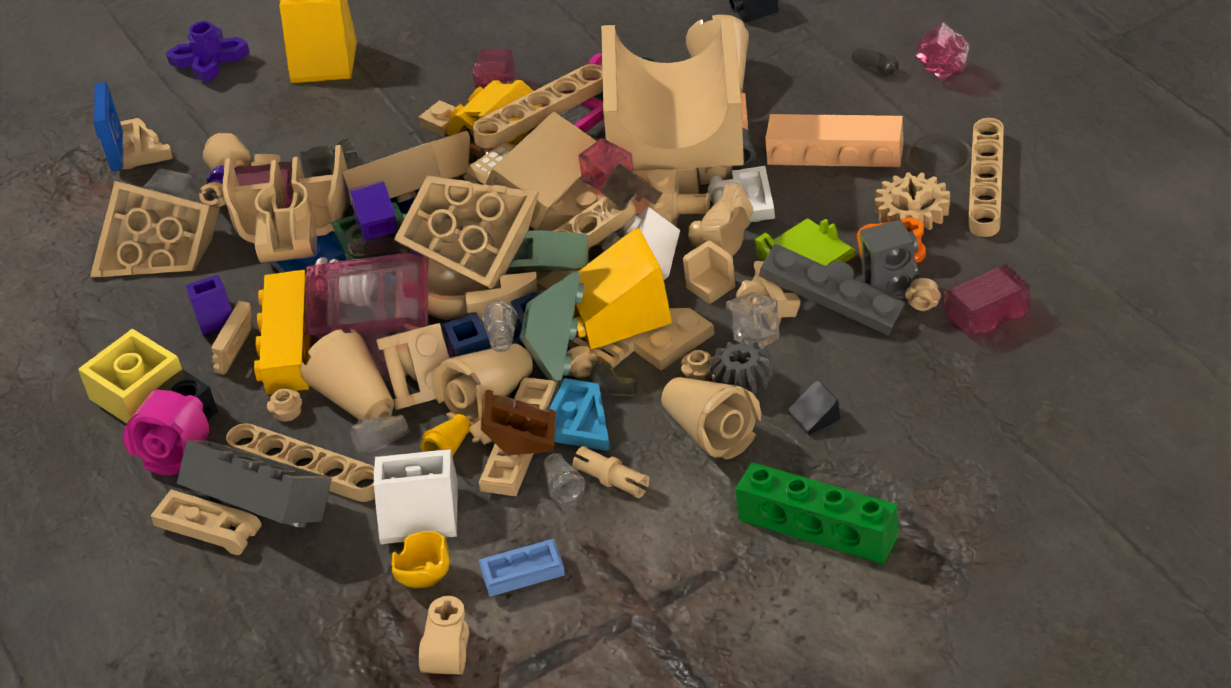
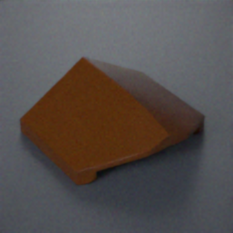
(517, 425)

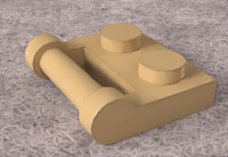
(426, 352)

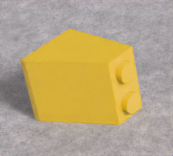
(318, 39)
(622, 293)

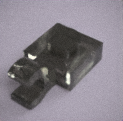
(321, 160)

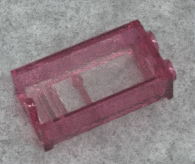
(367, 295)

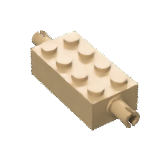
(668, 206)

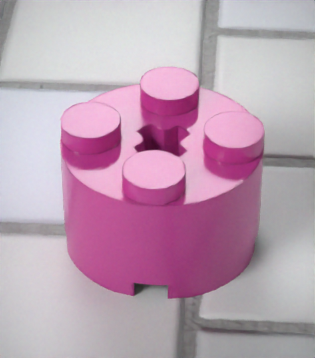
(161, 430)

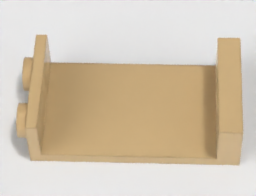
(545, 163)

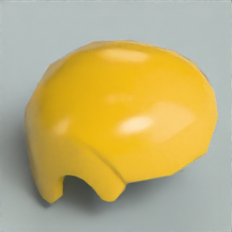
(422, 560)

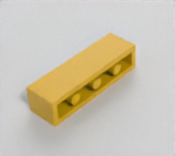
(282, 332)

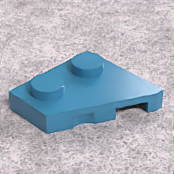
(580, 415)

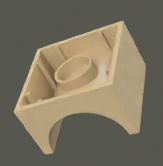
(677, 110)

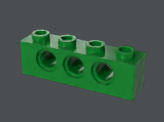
(817, 512)

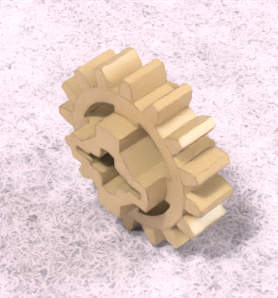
(913, 198)

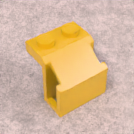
(485, 102)

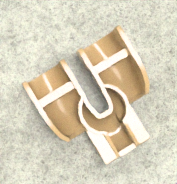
(283, 232)

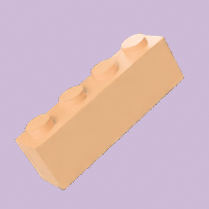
(834, 140)

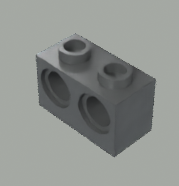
(889, 258)

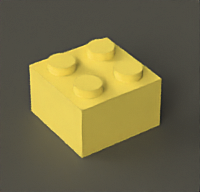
(127, 373)

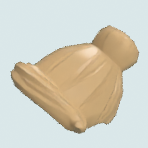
(724, 221)

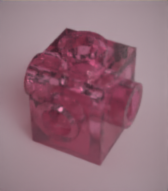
(942, 51)

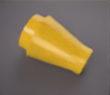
(446, 435)

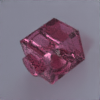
(493, 65)
(601, 160)

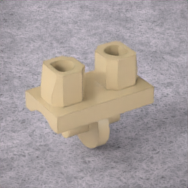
(787, 302)

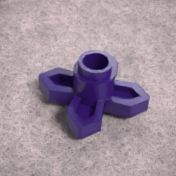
(206, 50)

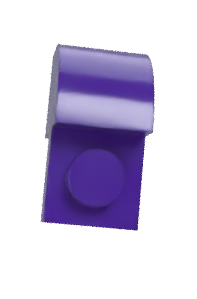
(373, 210)
(209, 304)

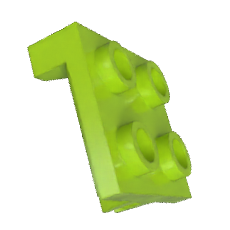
(809, 240)

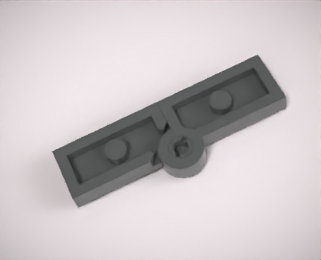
(832, 288)

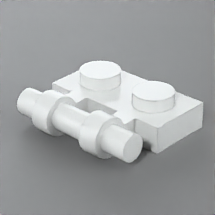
(756, 187)

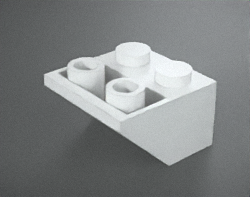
(658, 232)
(415, 495)

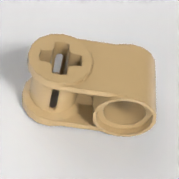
(444, 638)

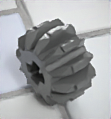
(742, 366)

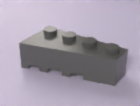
(254, 483)

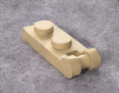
(206, 521)

